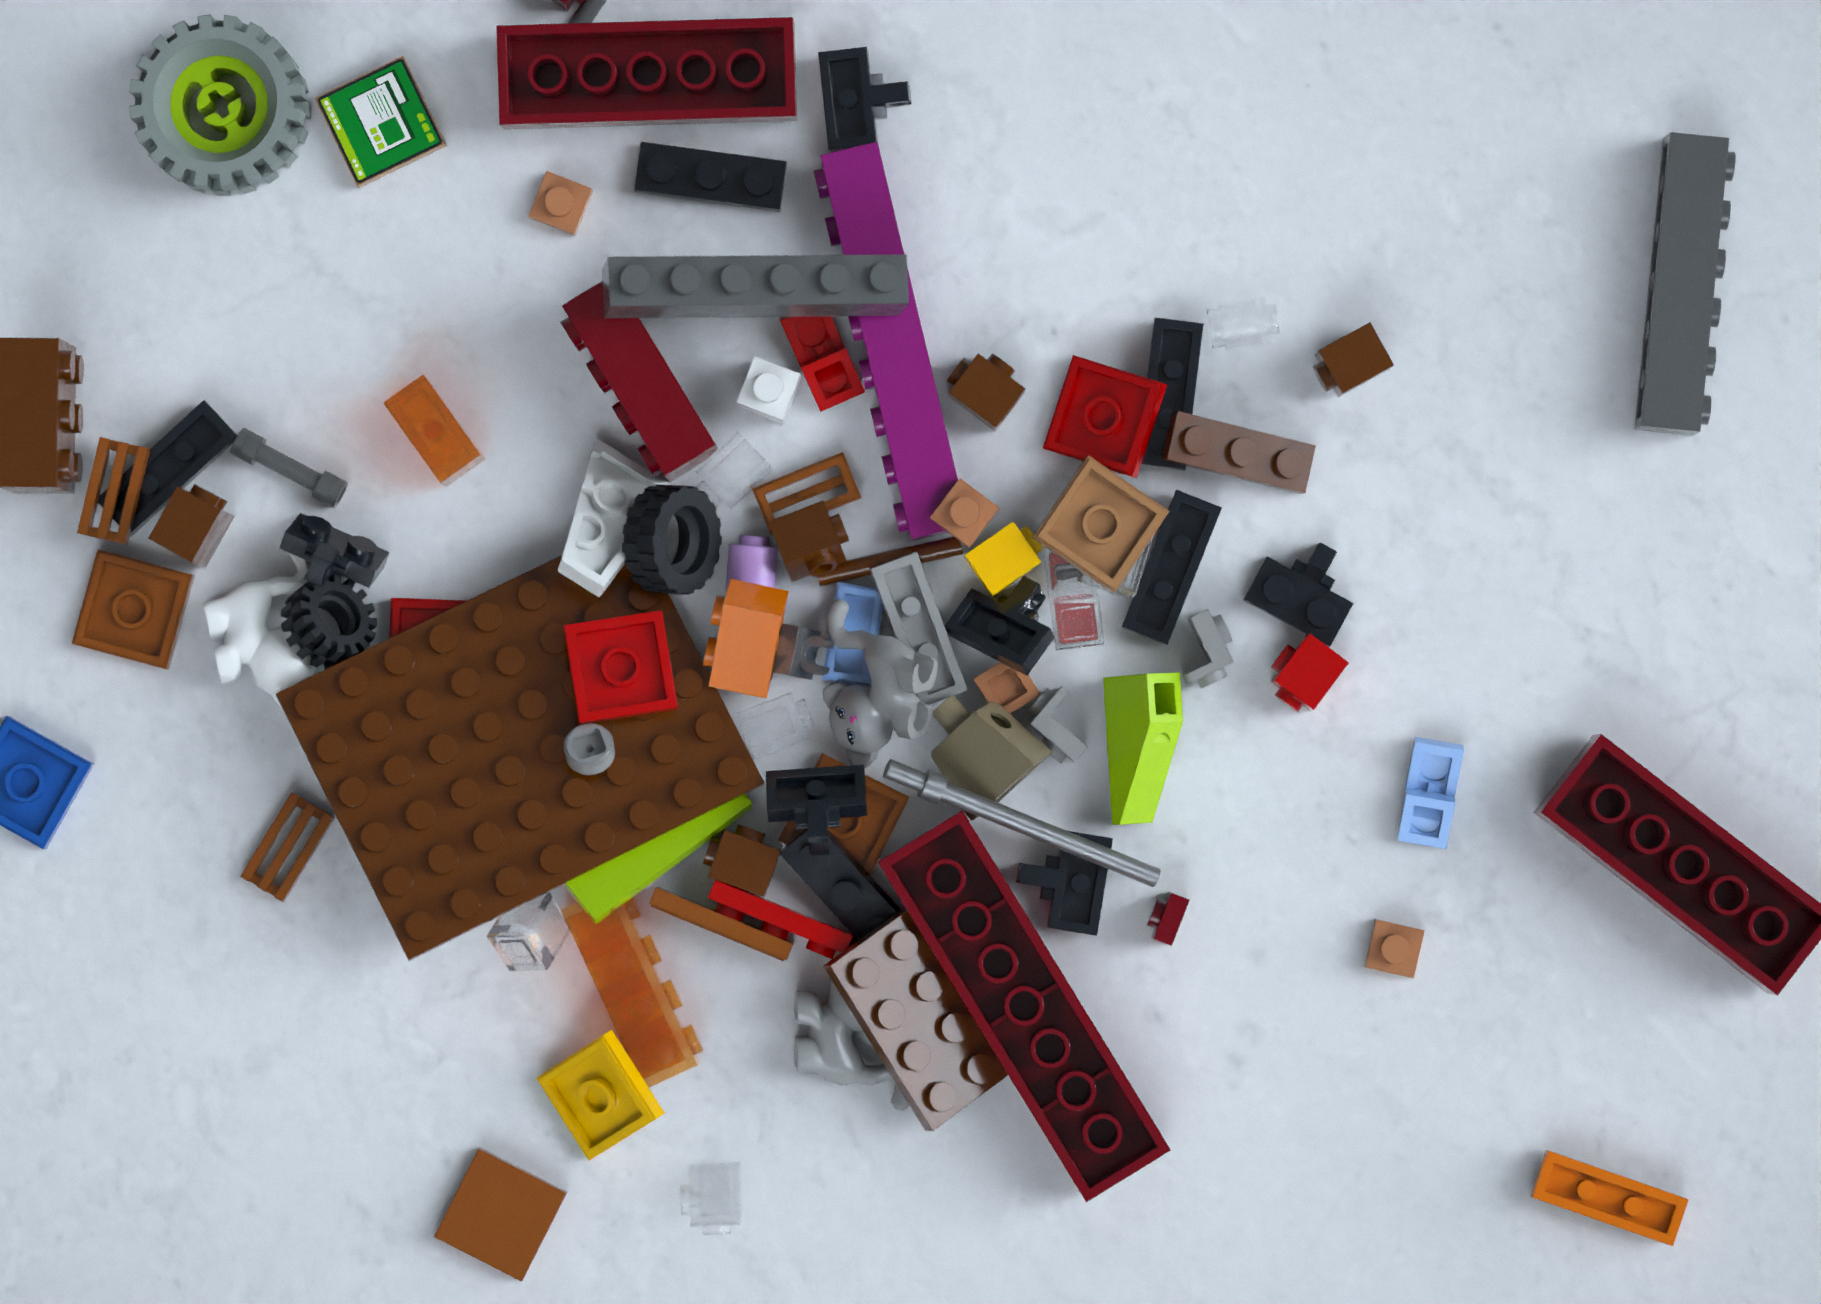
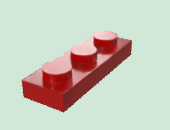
(779, 919)

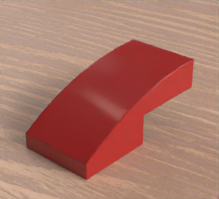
(822, 359)

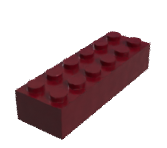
(646, 73)
(1684, 864)

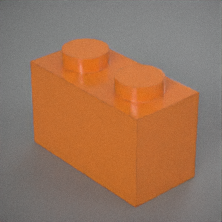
(746, 638)

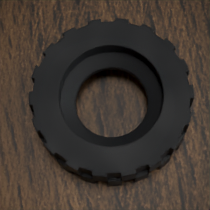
(646, 537)

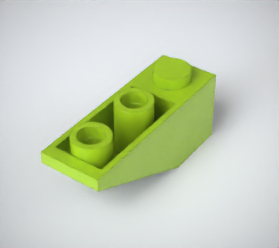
(1142, 734)

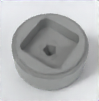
(589, 749)

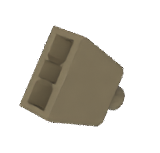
(985, 749)

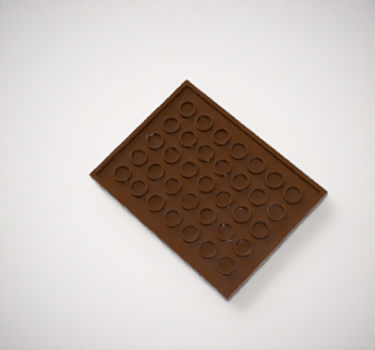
(456, 761)

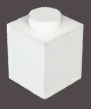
(769, 390)

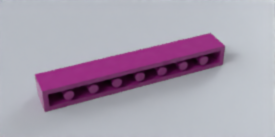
(894, 345)

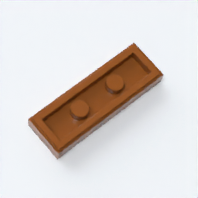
(720, 924)

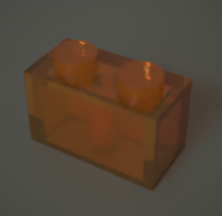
(434, 430)

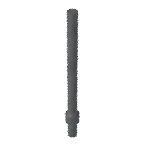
(934, 787)

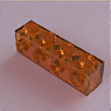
(634, 992)

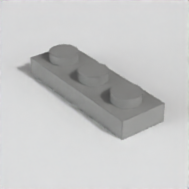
(917, 621)

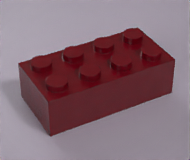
(643, 383)

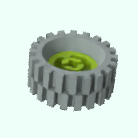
(196, 60)

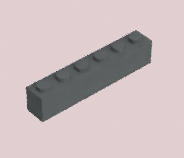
(1683, 284)
(754, 286)

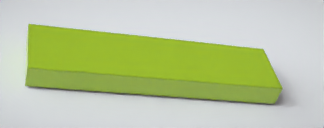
(632, 872)

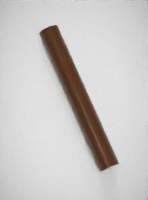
(860, 566)

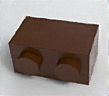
(192, 524)

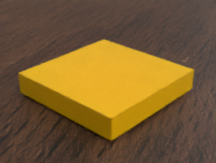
(600, 1095)

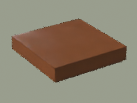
(133, 609)
(863, 835)
(500, 1214)

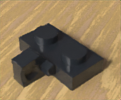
(855, 97)
(333, 551)
(1301, 595)
(1005, 626)
(816, 799)
(1071, 886)

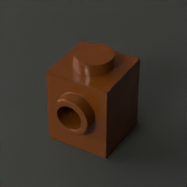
(1352, 361)
(985, 389)
(810, 541)
(742, 859)

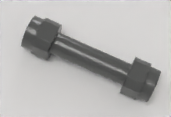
(253, 449)

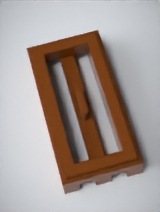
(845, 478)
(95, 484)
(265, 882)

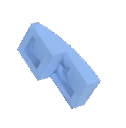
(1430, 792)

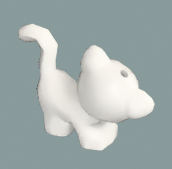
(242, 624)

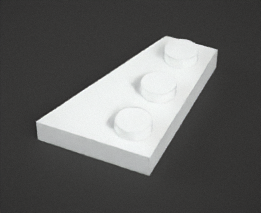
(595, 535)

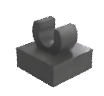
(798, 652)

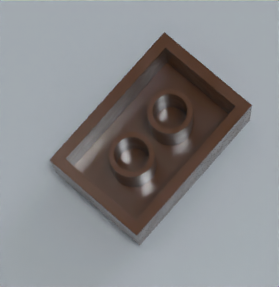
(39, 415)

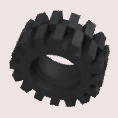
(311, 632)

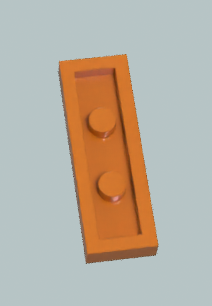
(1609, 1197)

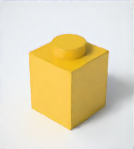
(1004, 558)

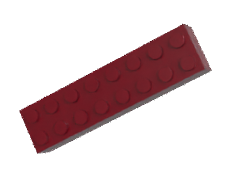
(1024, 1006)

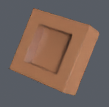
(560, 203)
(964, 513)
(1006, 687)
(1394, 948)

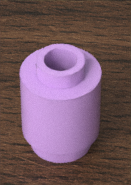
(752, 561)

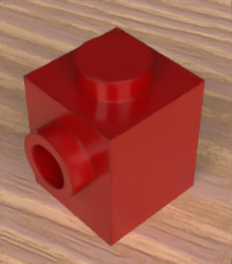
(1306, 673)

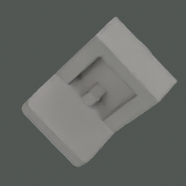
(1212, 637)
(1055, 735)

